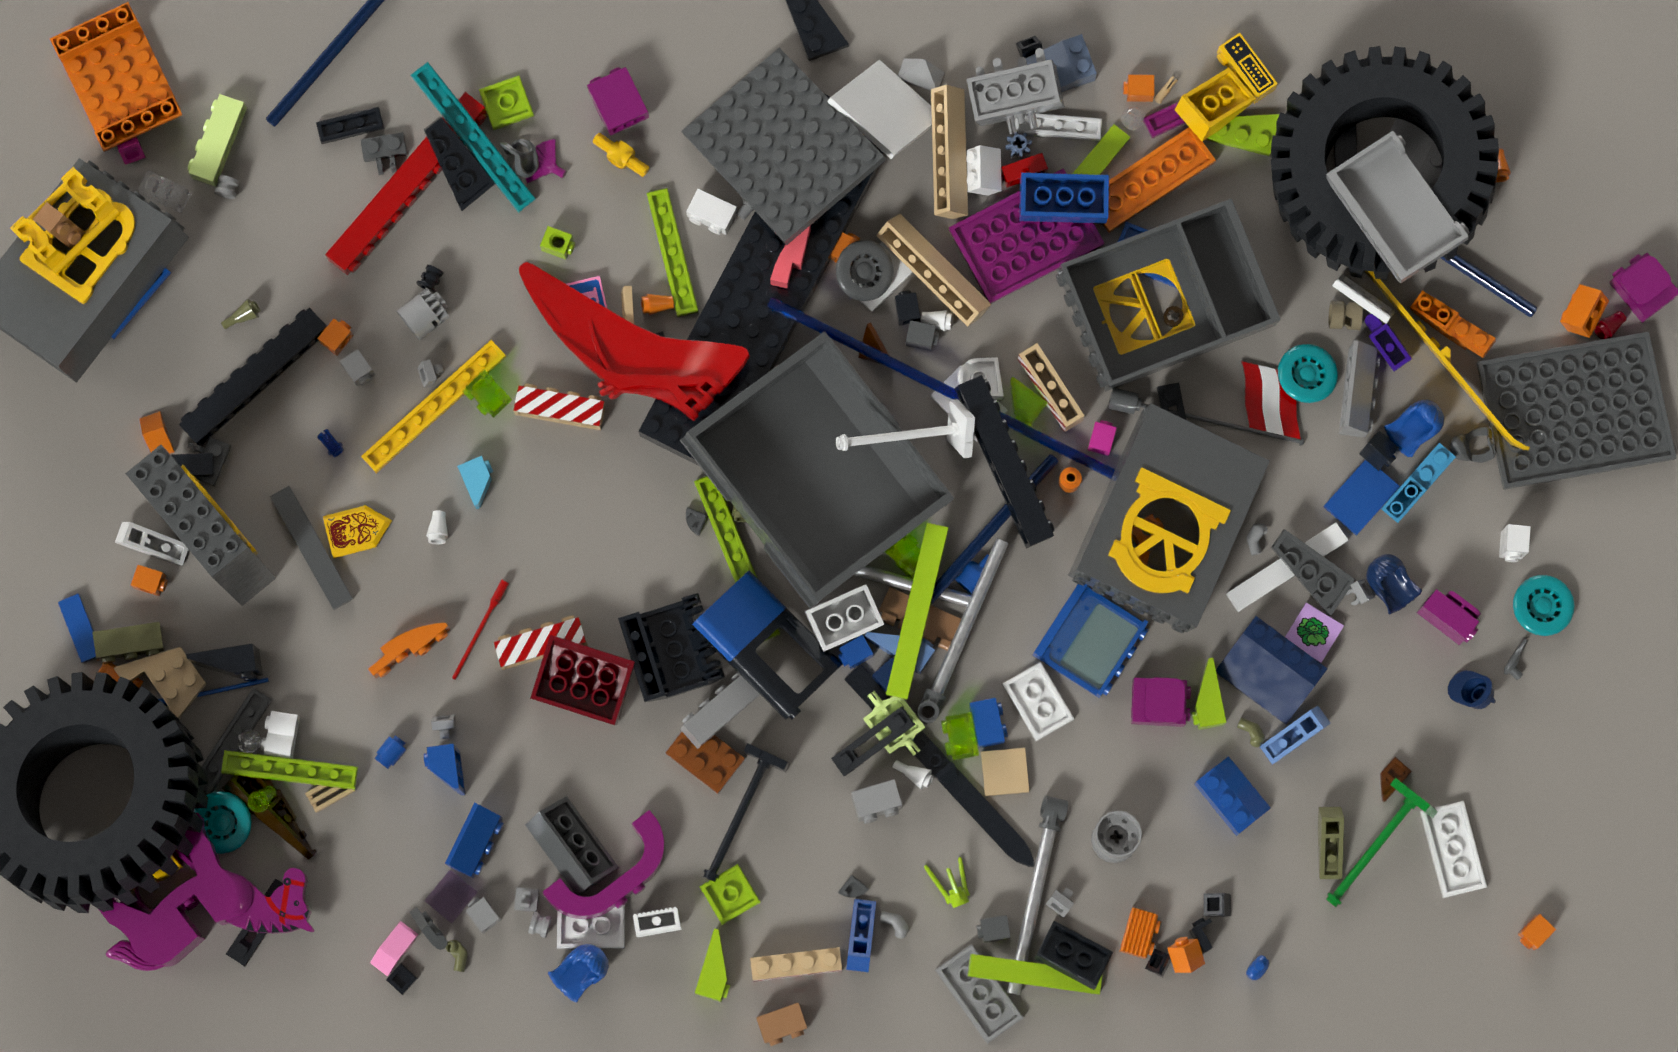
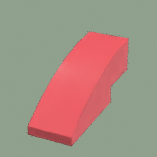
(789, 258)

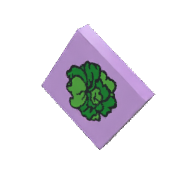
(1314, 632)

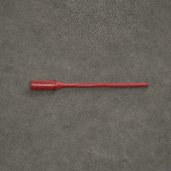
(494, 601)

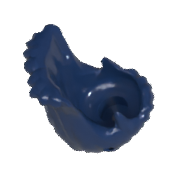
(1391, 582)

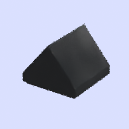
(1028, 46)
(1158, 962)

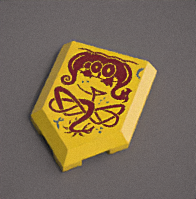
(355, 530)

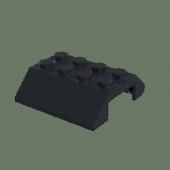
(669, 650)

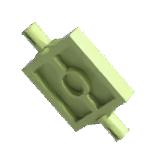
(884, 709)

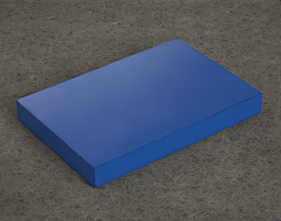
(1361, 497)

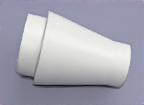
(942, 319)
(437, 529)

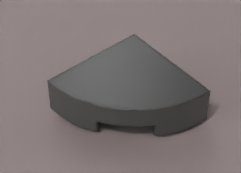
(695, 520)
(853, 888)

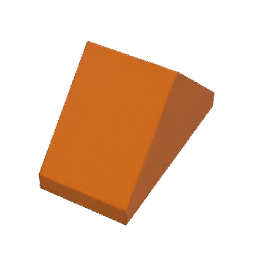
(155, 432)

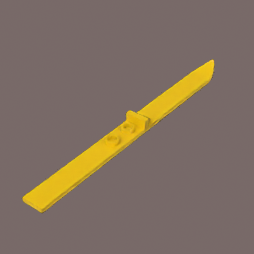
(1444, 357)

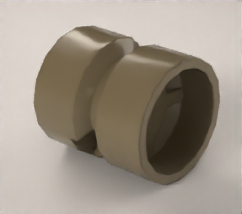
(1345, 315)

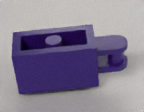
(1387, 343)

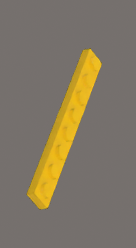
(431, 407)

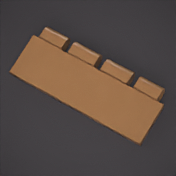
(938, 623)

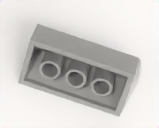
(1358, 390)

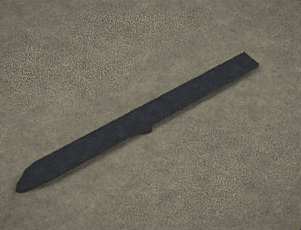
(953, 780)

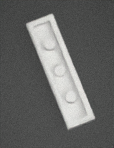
(1062, 127)

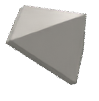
(921, 73)

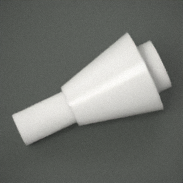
(919, 776)

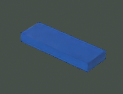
(79, 627)

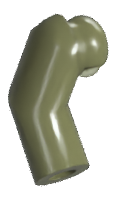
(1254, 730)
(459, 953)

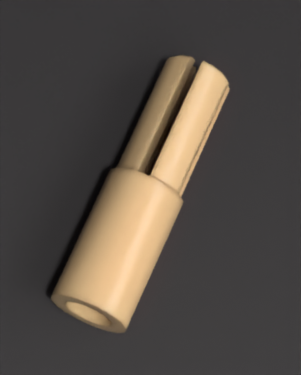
(1164, 91)

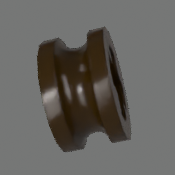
(1174, 309)

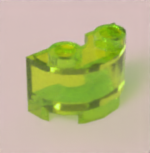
(487, 394)
(905, 554)
(960, 736)

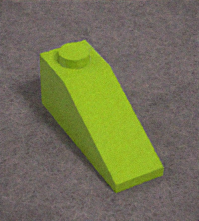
(1209, 706)
(713, 975)

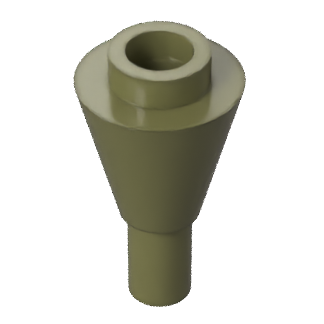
(247, 311)

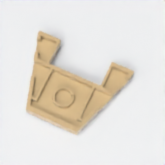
(170, 674)

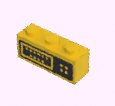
(1246, 66)

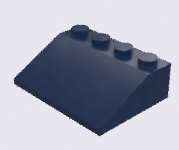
(1271, 670)

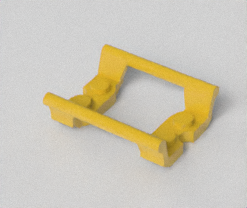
(88, 198)

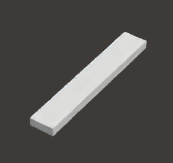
(1279, 573)

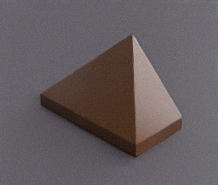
(872, 339)

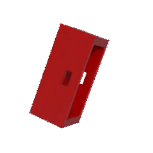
(1012, 172)

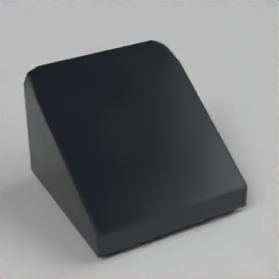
(1217, 904)

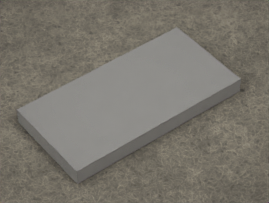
(980, 998)

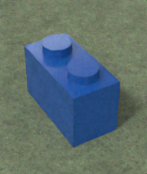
(988, 723)

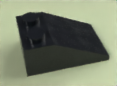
(236, 661)

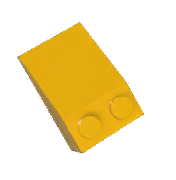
(1214, 103)

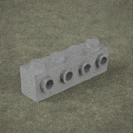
(718, 711)

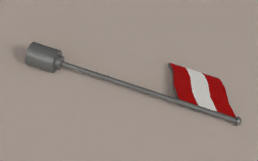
(1267, 405)

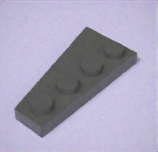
(1316, 573)

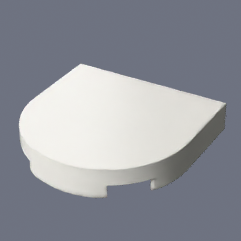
(988, 369)

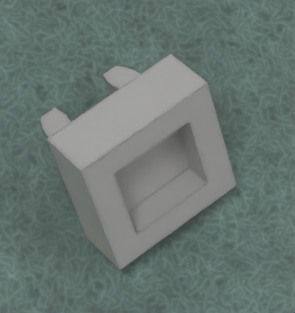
(429, 373)
(1362, 591)
(443, 724)
(526, 899)
(1060, 902)

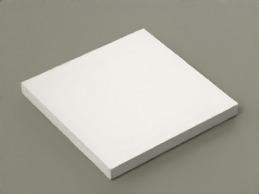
(884, 109)

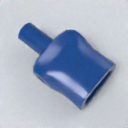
(970, 574)
(1257, 968)

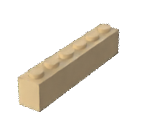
(949, 152)
(934, 270)

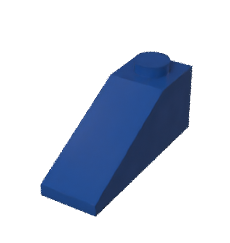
(861, 935)

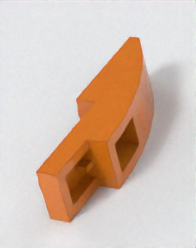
(1451, 325)
(414, 640)

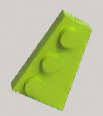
(1248, 133)

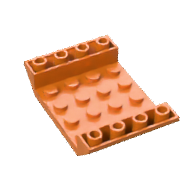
(116, 76)

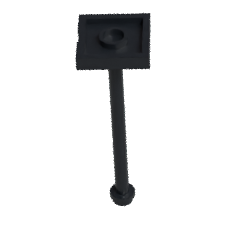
(764, 762)

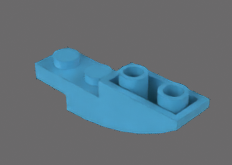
(1418, 483)

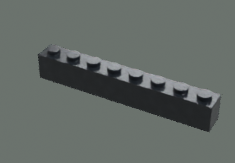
(253, 377)
(1005, 463)

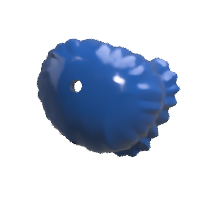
(1415, 426)
(579, 970)

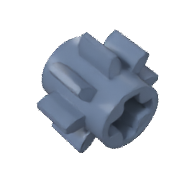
(1014, 148)

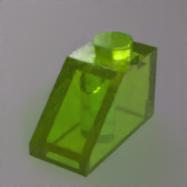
(1025, 403)

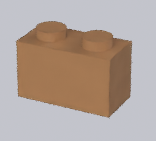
(59, 225)
(781, 1024)

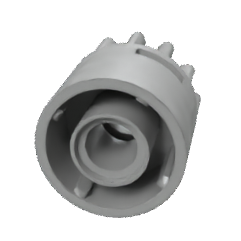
(424, 313)

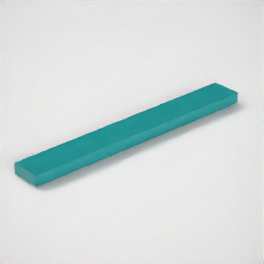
(473, 137)

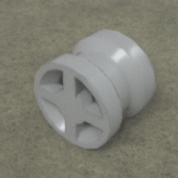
(226, 187)
(540, 924)

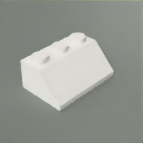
(844, 617)

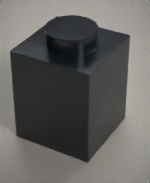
(907, 307)
(1379, 451)

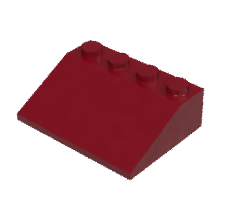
(583, 680)

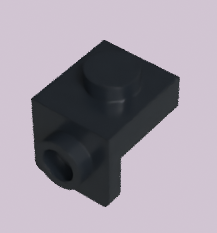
(1197, 933)

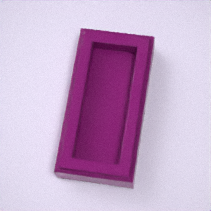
(1163, 121)

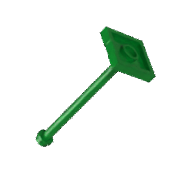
(1410, 802)

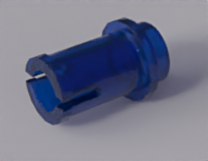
(332, 445)

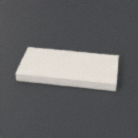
(1453, 850)

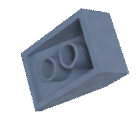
(1072, 62)

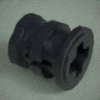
(430, 278)

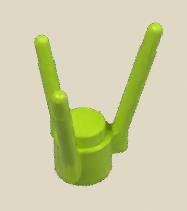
(957, 895)

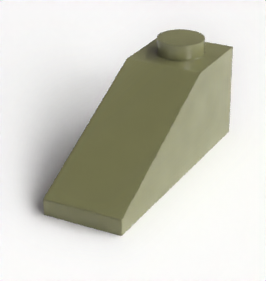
(1330, 842)

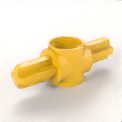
(621, 154)

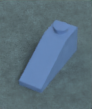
(889, 643)
(1295, 734)

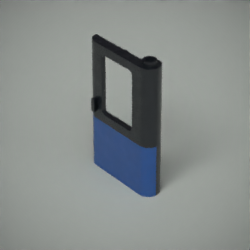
(742, 622)

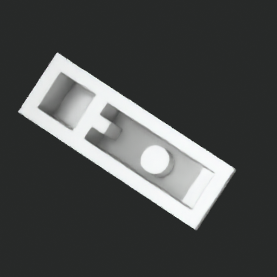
(151, 543)

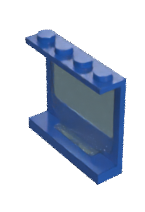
(1090, 640)

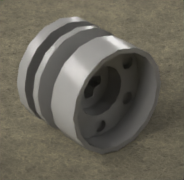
(1125, 828)

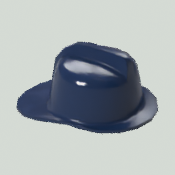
(1471, 689)

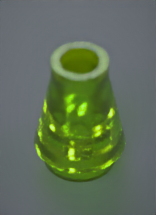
(261, 799)

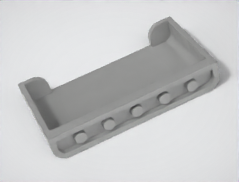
(1396, 207)

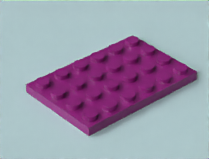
(1014, 253)

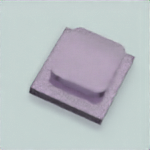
(451, 896)

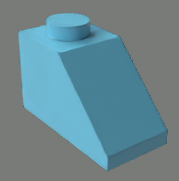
(476, 478)

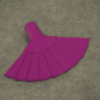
(547, 161)

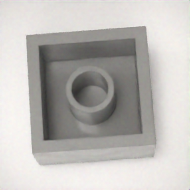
(877, 801)

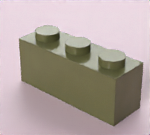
(128, 642)

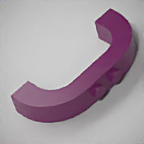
(617, 892)

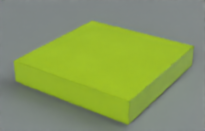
(506, 102)
(730, 894)

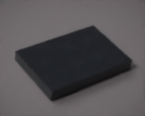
(1073, 955)

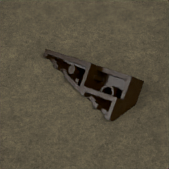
(278, 815)

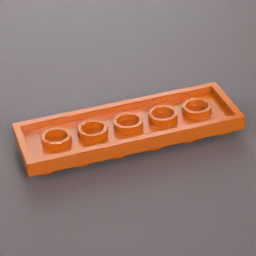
(1155, 176)

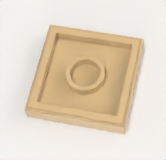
(1005, 772)

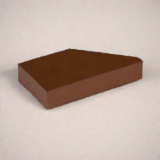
(1393, 770)

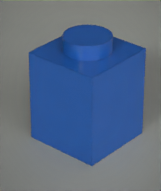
(855, 652)

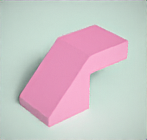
(394, 948)

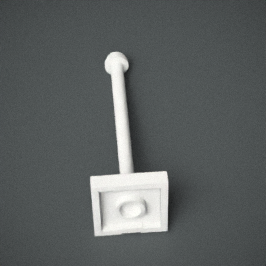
(958, 432)

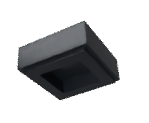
(401, 979)

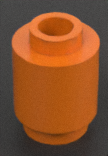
(1066, 485)

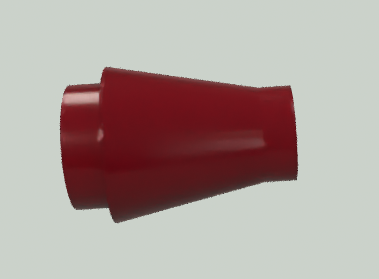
(1609, 325)

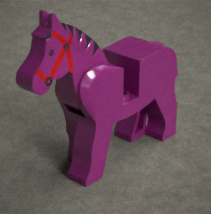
(168, 935)

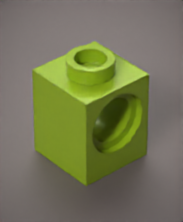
(550, 236)

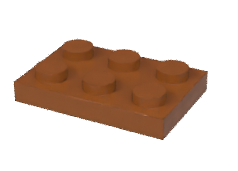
(711, 763)

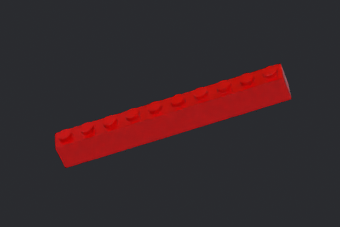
(393, 199)

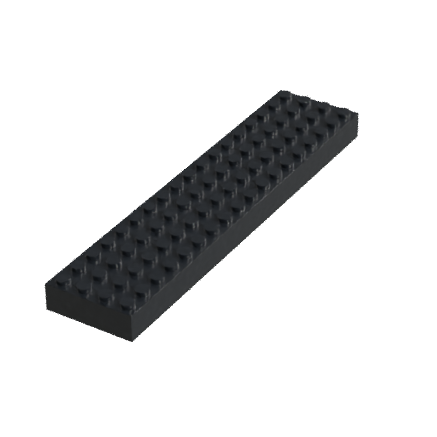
(740, 313)

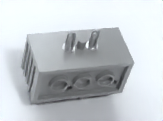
(1015, 92)

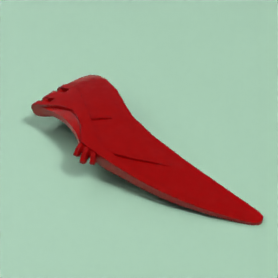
(630, 356)

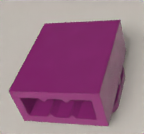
(617, 100)
(1644, 286)
(1451, 615)
(1160, 701)

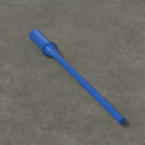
(227, 688)

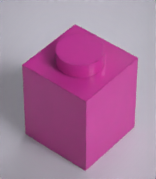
(1102, 437)

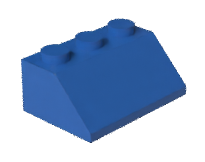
(446, 765)
(1232, 796)
(474, 841)

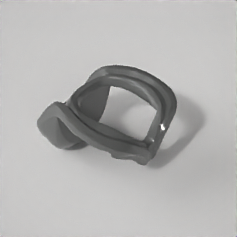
(525, 162)
(1460, 446)

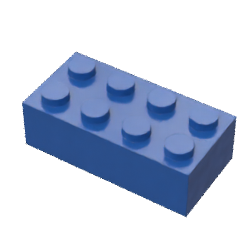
(1064, 198)

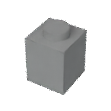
(357, 368)
(482, 914)

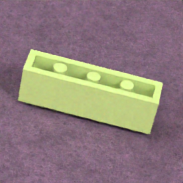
(217, 139)

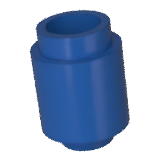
(390, 751)

